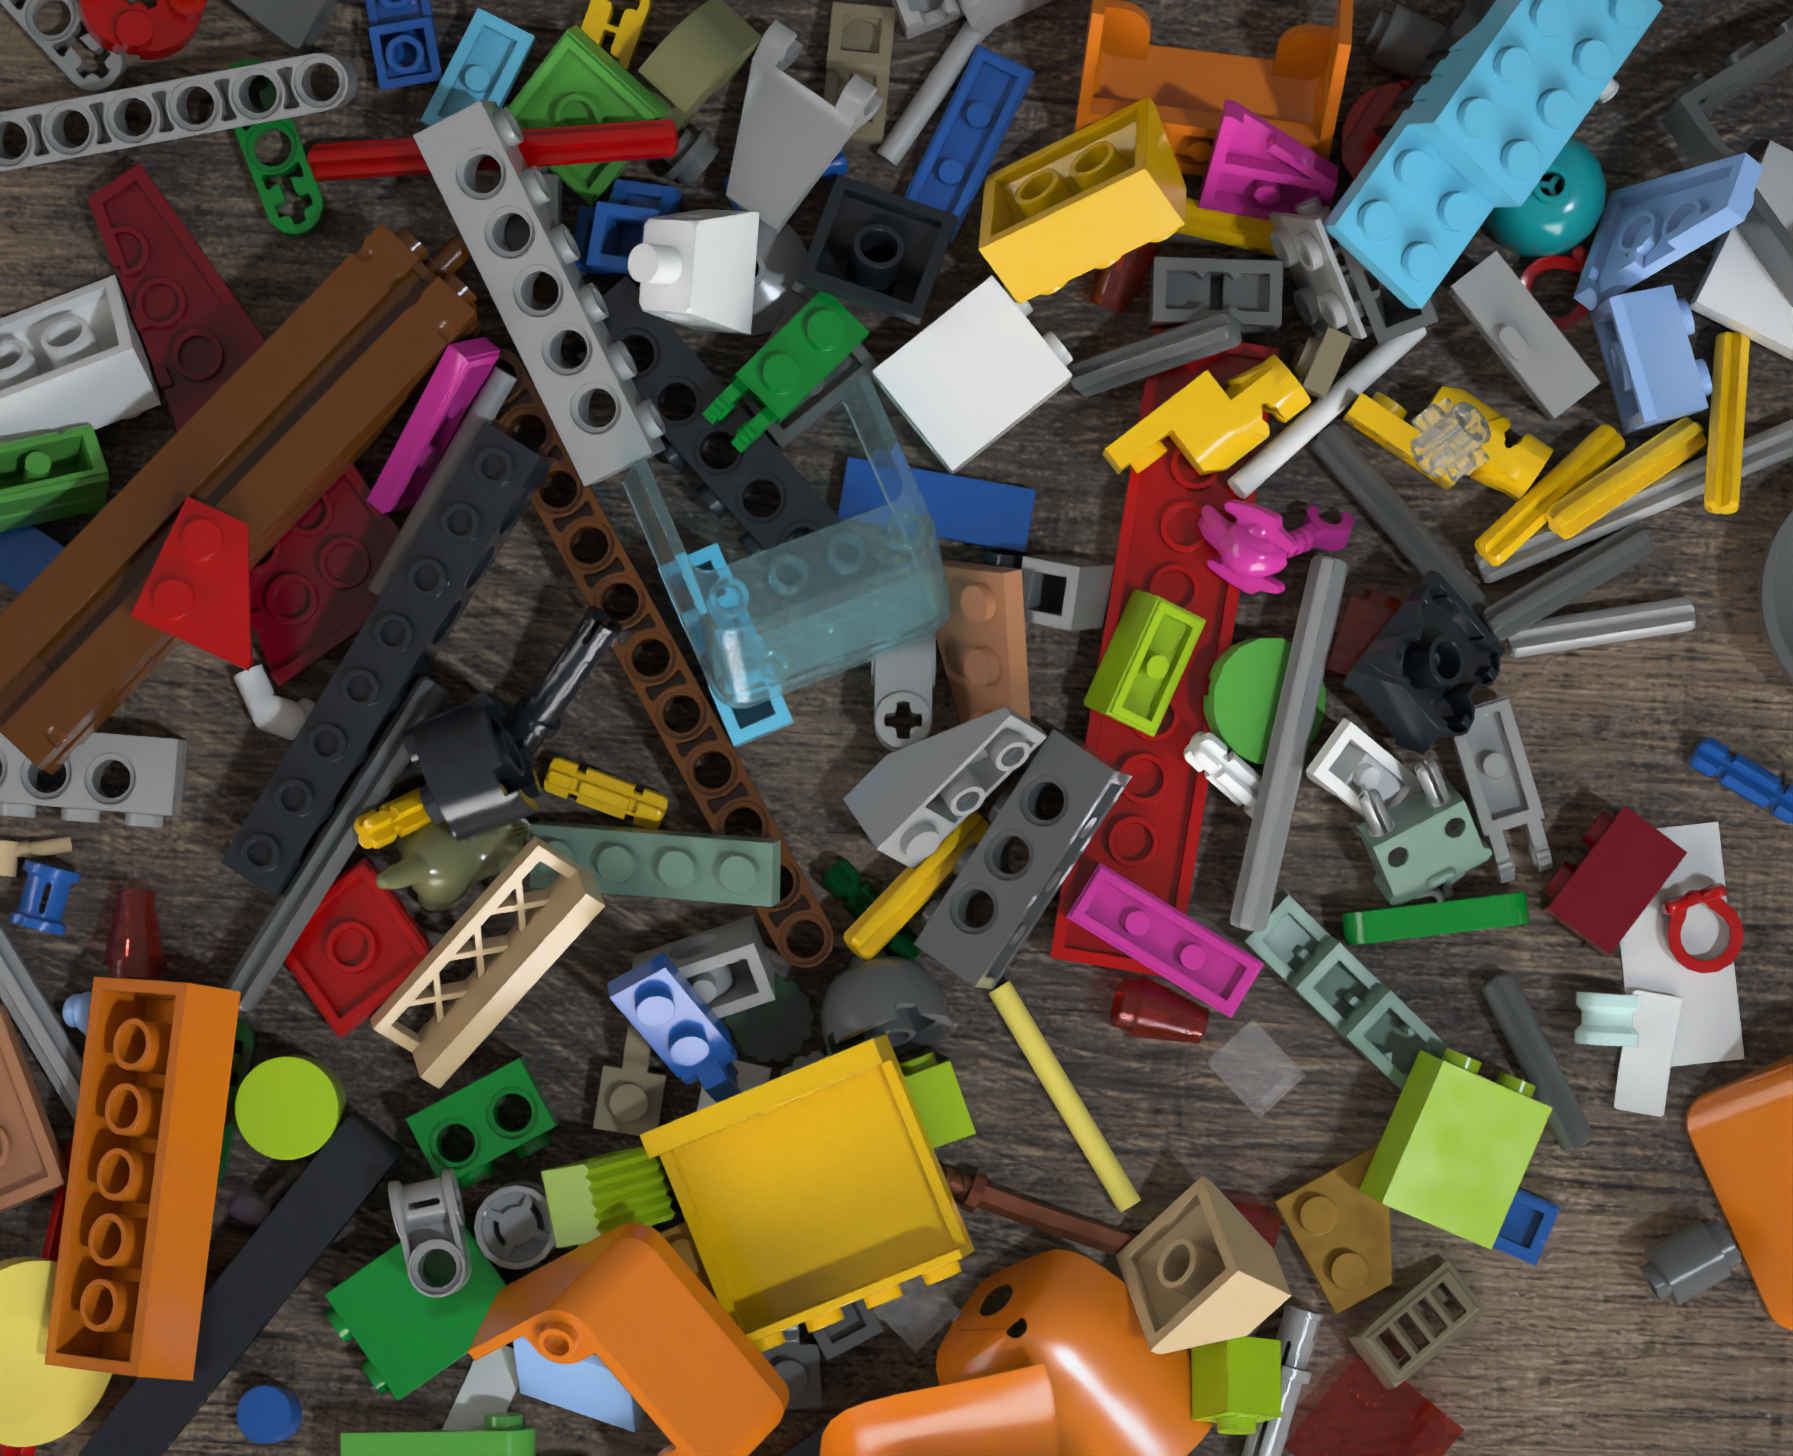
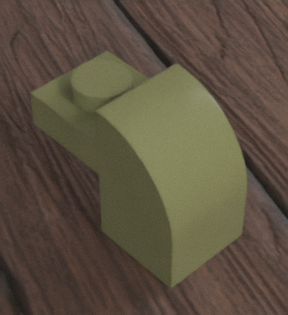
(698, 59)

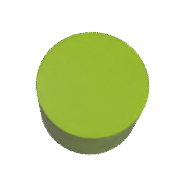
(290, 1106)

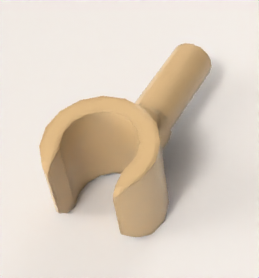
(12, 850)

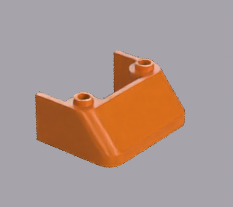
(1189, 86)
(654, 1331)

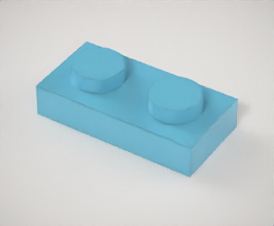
(481, 67)

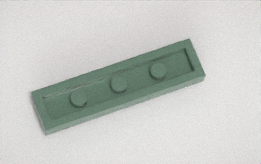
(666, 862)

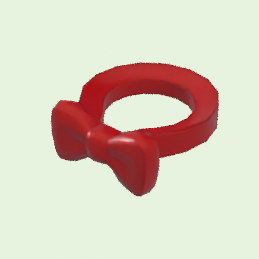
(1570, 263)
(1677, 909)

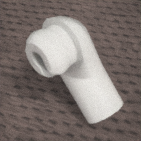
(268, 711)

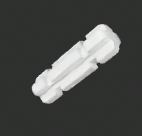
(1224, 770)

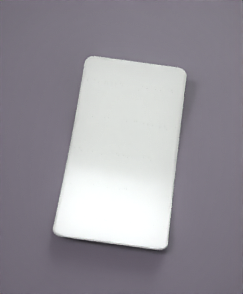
(1646, 1068)
(486, 1390)

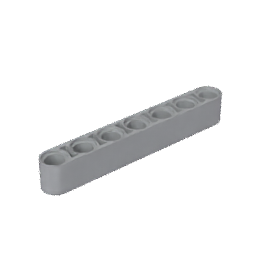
(169, 109)

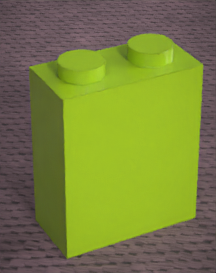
(1456, 1146)

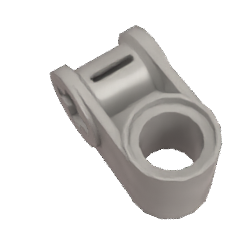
(906, 681)
(431, 1228)

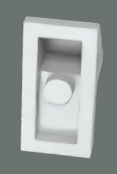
(1354, 763)

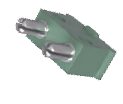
(1421, 839)

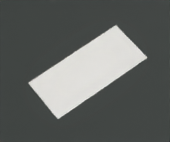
(1710, 1007)

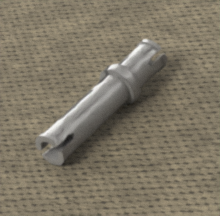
(1297, 1336)

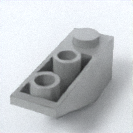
(934, 784)

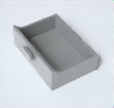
(1523, 336)

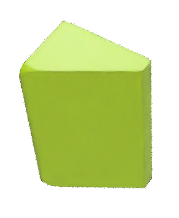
(1144, 662)

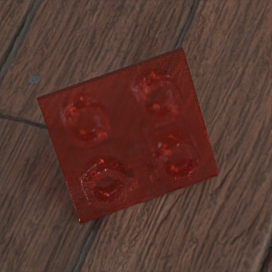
(1369, 1420)

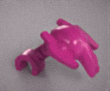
(1259, 544)

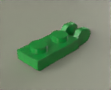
(790, 366)

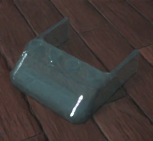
(815, 599)

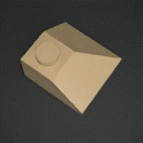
(1201, 1273)

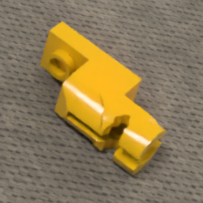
(1212, 423)
(1507, 470)

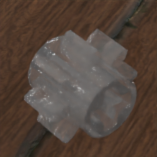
(1450, 439)

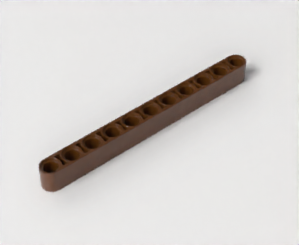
(676, 681)

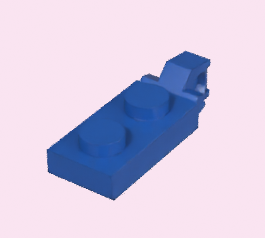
(678, 1025)

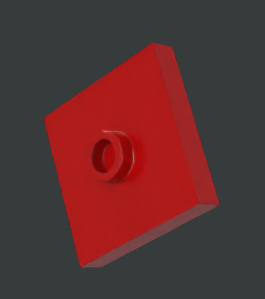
(356, 948)

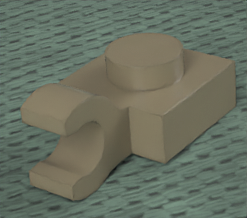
(1320, 361)
(630, 1093)

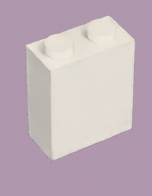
(974, 374)

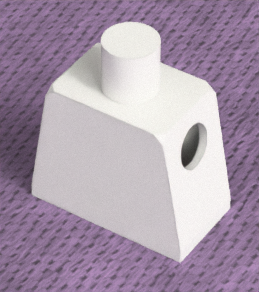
(699, 269)

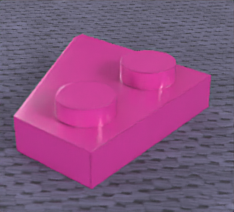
(1261, 168)

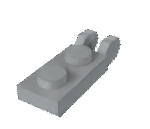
(1501, 785)

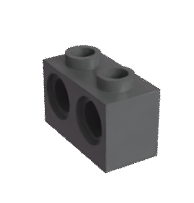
(1200, 287)

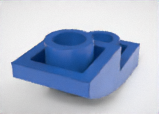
(404, 42)

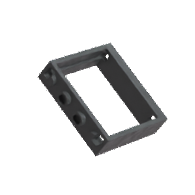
(1703, 144)

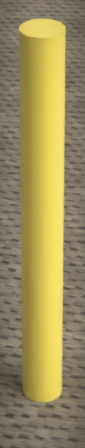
(1064, 1096)

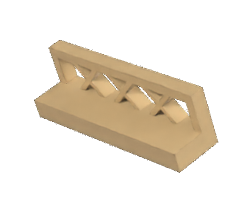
(507, 971)

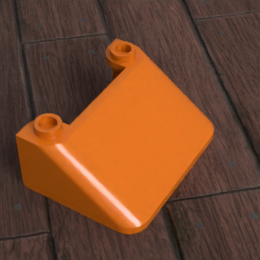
(1747, 1155)

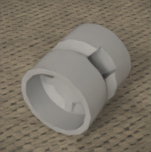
(515, 1225)

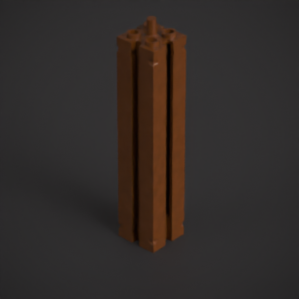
(251, 451)

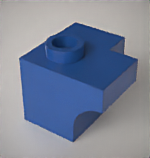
(615, 227)

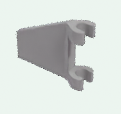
(789, 131)

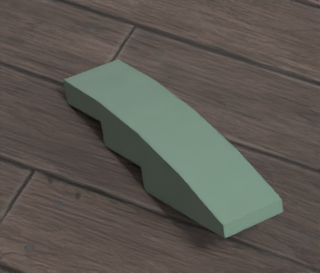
(1342, 990)

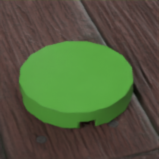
(1247, 696)

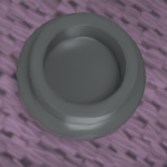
(691, 158)

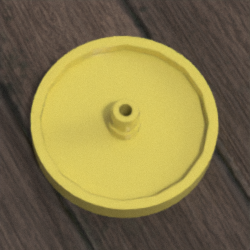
(37, 1398)

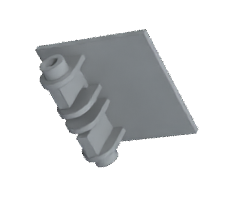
(1323, 293)

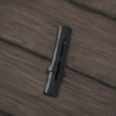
(539, 713)

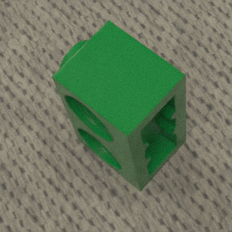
(478, 1111)

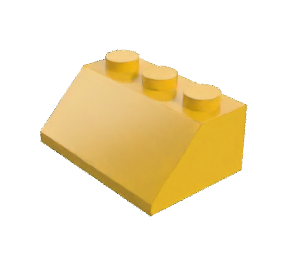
(1082, 202)

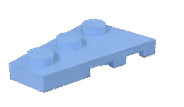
(1664, 221)

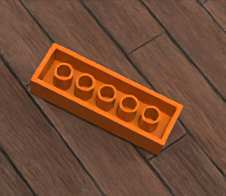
(143, 1178)

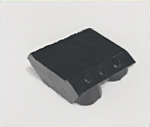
(1427, 666)

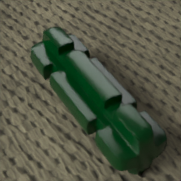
(843, 881)

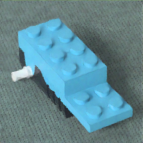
(1480, 130)

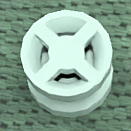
(1607, 1019)

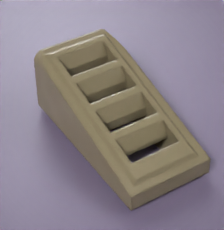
(1378, 1356)

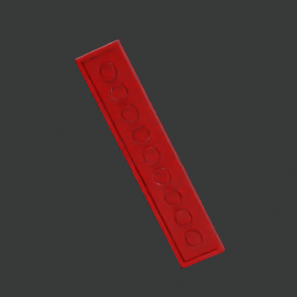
(1161, 551)

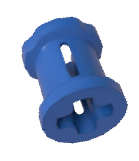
(51, 917)

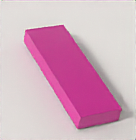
(434, 423)
(1165, 940)

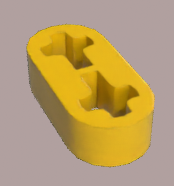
(626, 36)

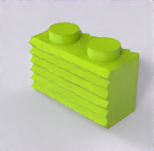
(605, 1193)

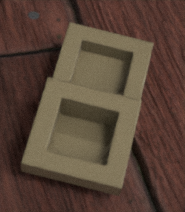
(861, 46)

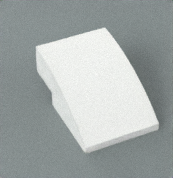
(1737, 285)

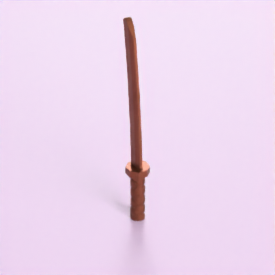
(977, 1192)

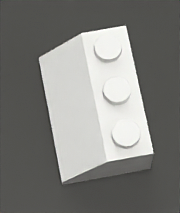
(73, 364)

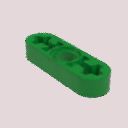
(306, 186)
(1435, 918)

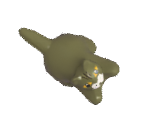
(447, 869)

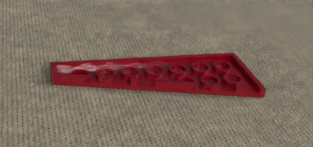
(315, 579)

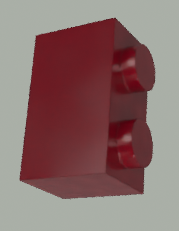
(1612, 879)

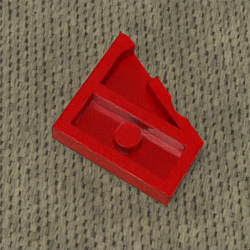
(202, 584)

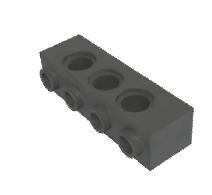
(1054, 846)

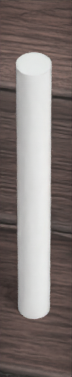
(1321, 413)

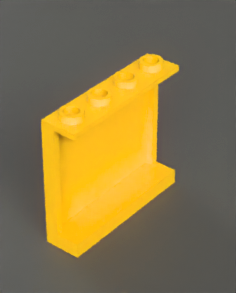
(813, 1193)

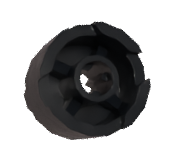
(473, 768)

